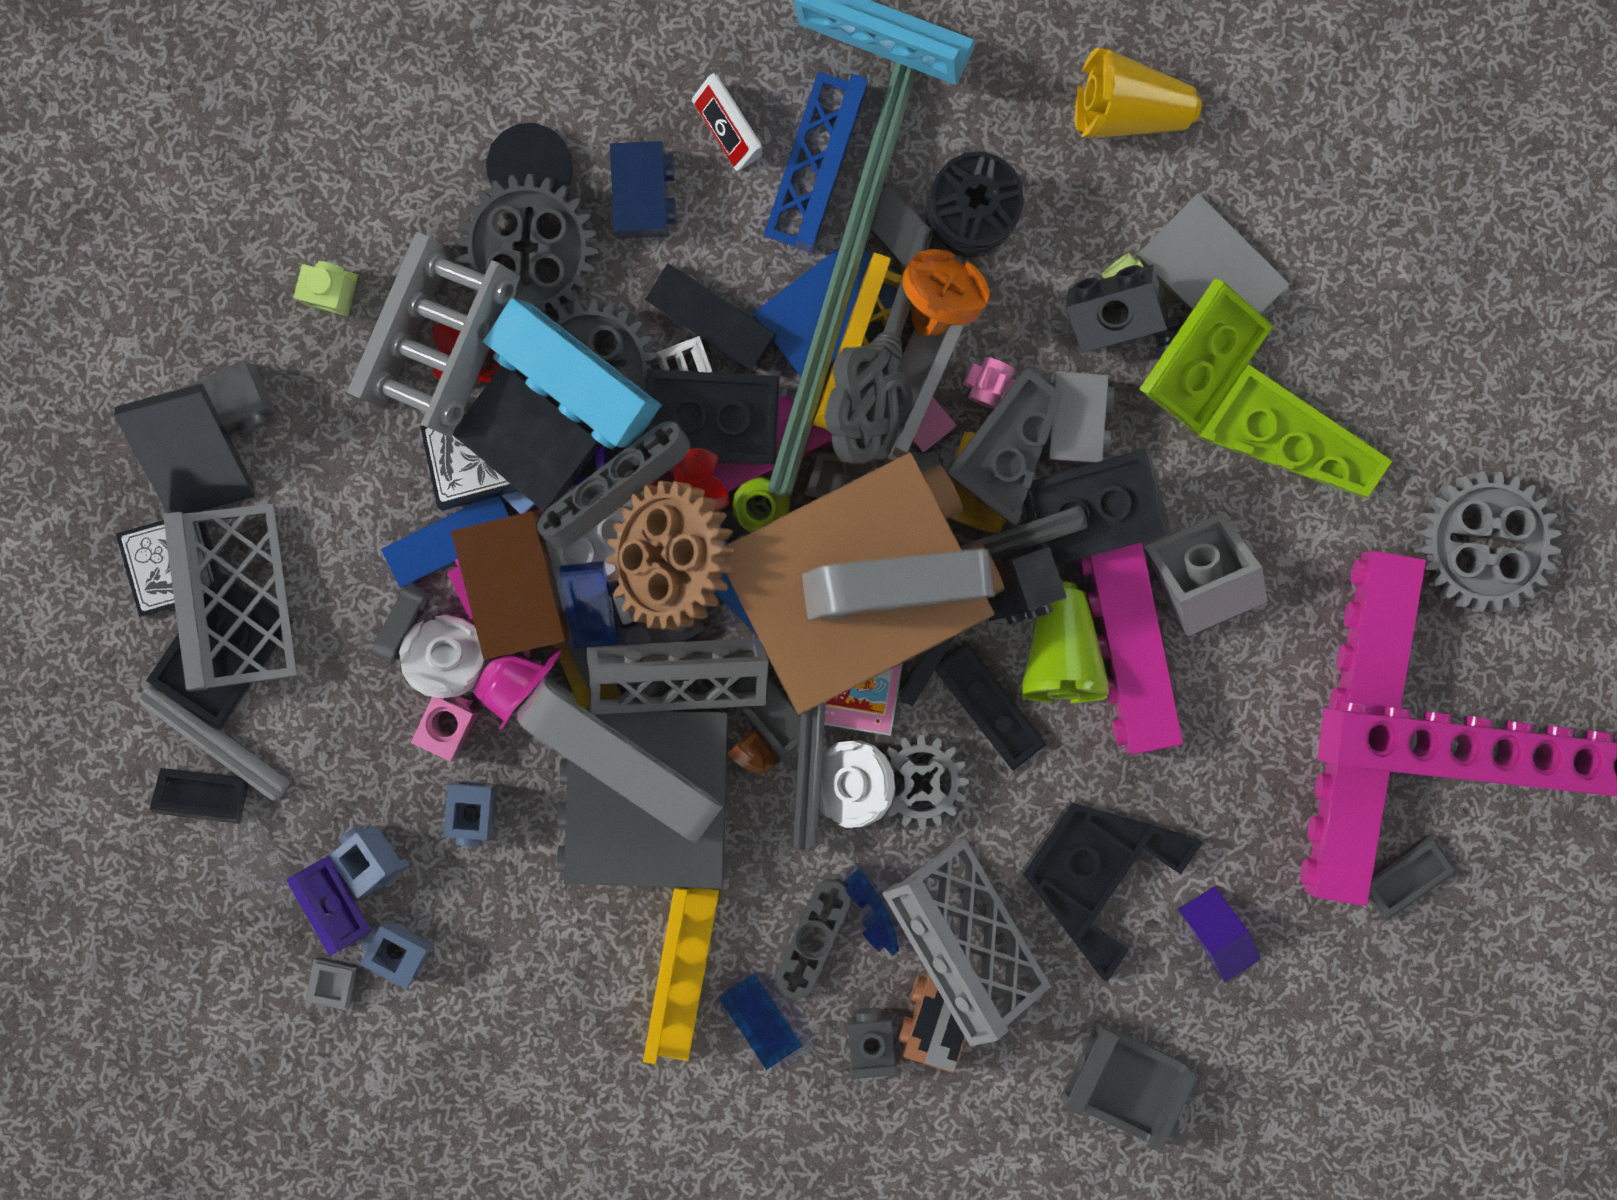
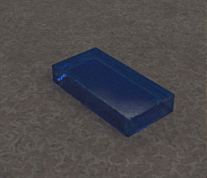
(589, 604)
(760, 1020)

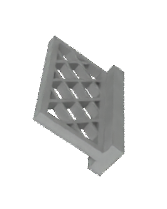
(190, 598)
(948, 957)

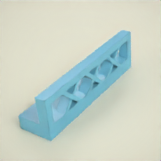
(889, 35)

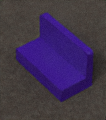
(328, 905)

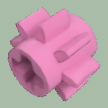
(989, 382)

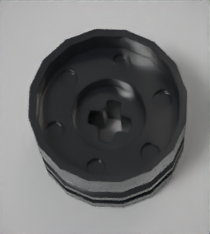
(978, 230)

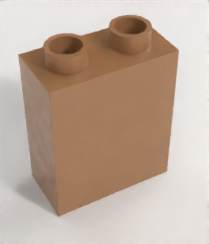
(872, 518)

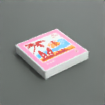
(868, 705)

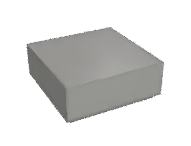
(331, 984)

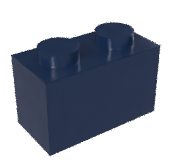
(640, 189)

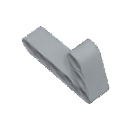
(615, 760)

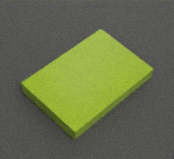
(1206, 356)

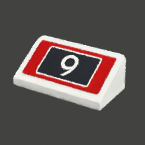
(727, 123)

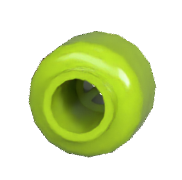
(746, 507)

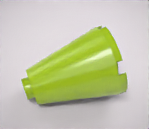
(1065, 654)

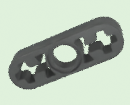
(811, 972)

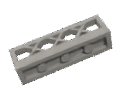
(923, 367)
(677, 662)

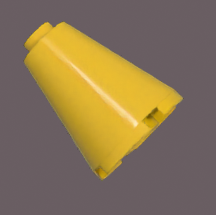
(1131, 99)

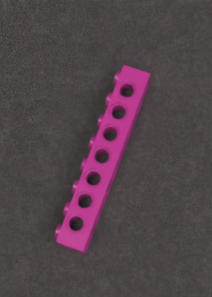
(1346, 744)

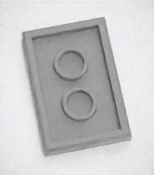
(1204, 246)

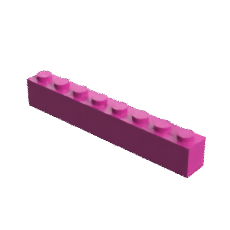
(1372, 674)

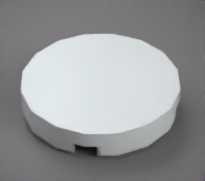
(442, 657)
(855, 784)

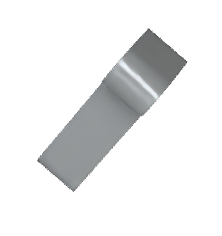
(897, 583)

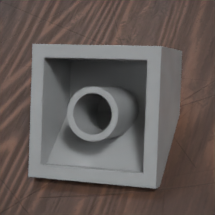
(1207, 574)

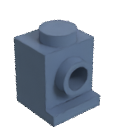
(457, 825)
(366, 860)
(401, 969)

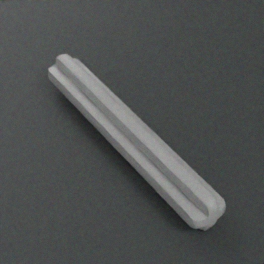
(215, 743)

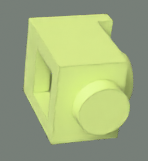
(326, 287)

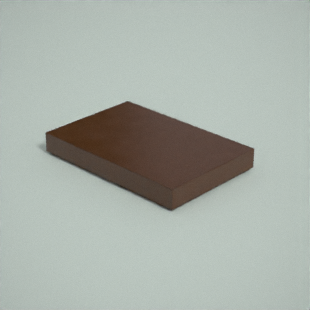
(510, 585)

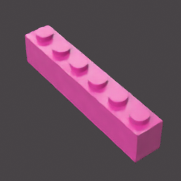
(1132, 650)

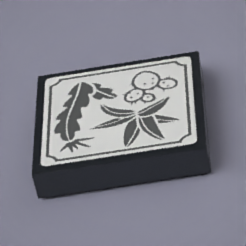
(458, 473)
(148, 565)

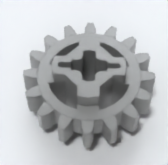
(936, 765)

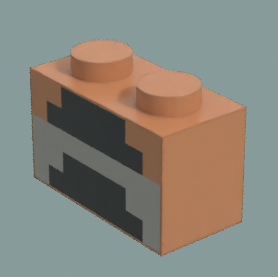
(932, 1031)

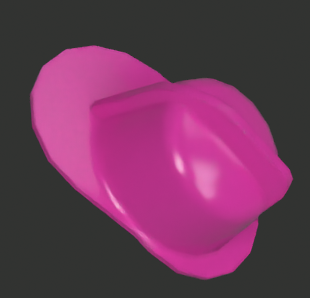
(510, 680)

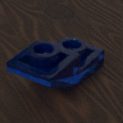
(877, 920)

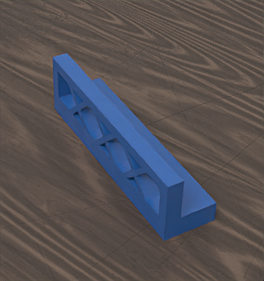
(831, 164)

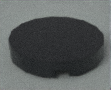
(529, 150)

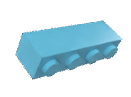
(570, 374)

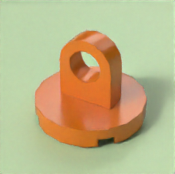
(943, 291)

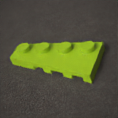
(1286, 432)

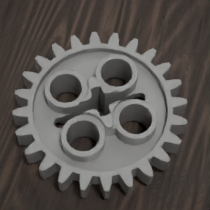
(1491, 503)

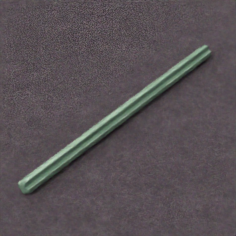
(842, 281)

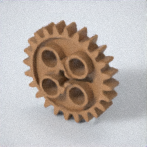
(669, 555)

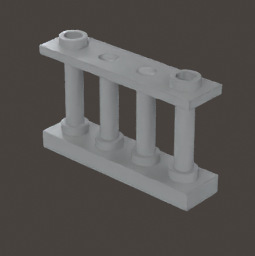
(400, 322)

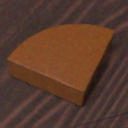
(753, 754)

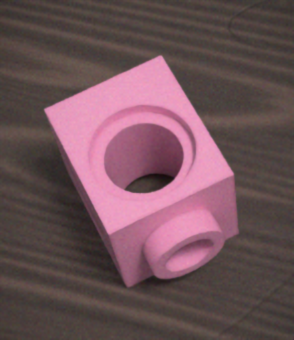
(433, 739)

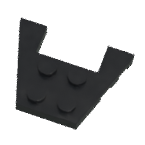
(1086, 861)

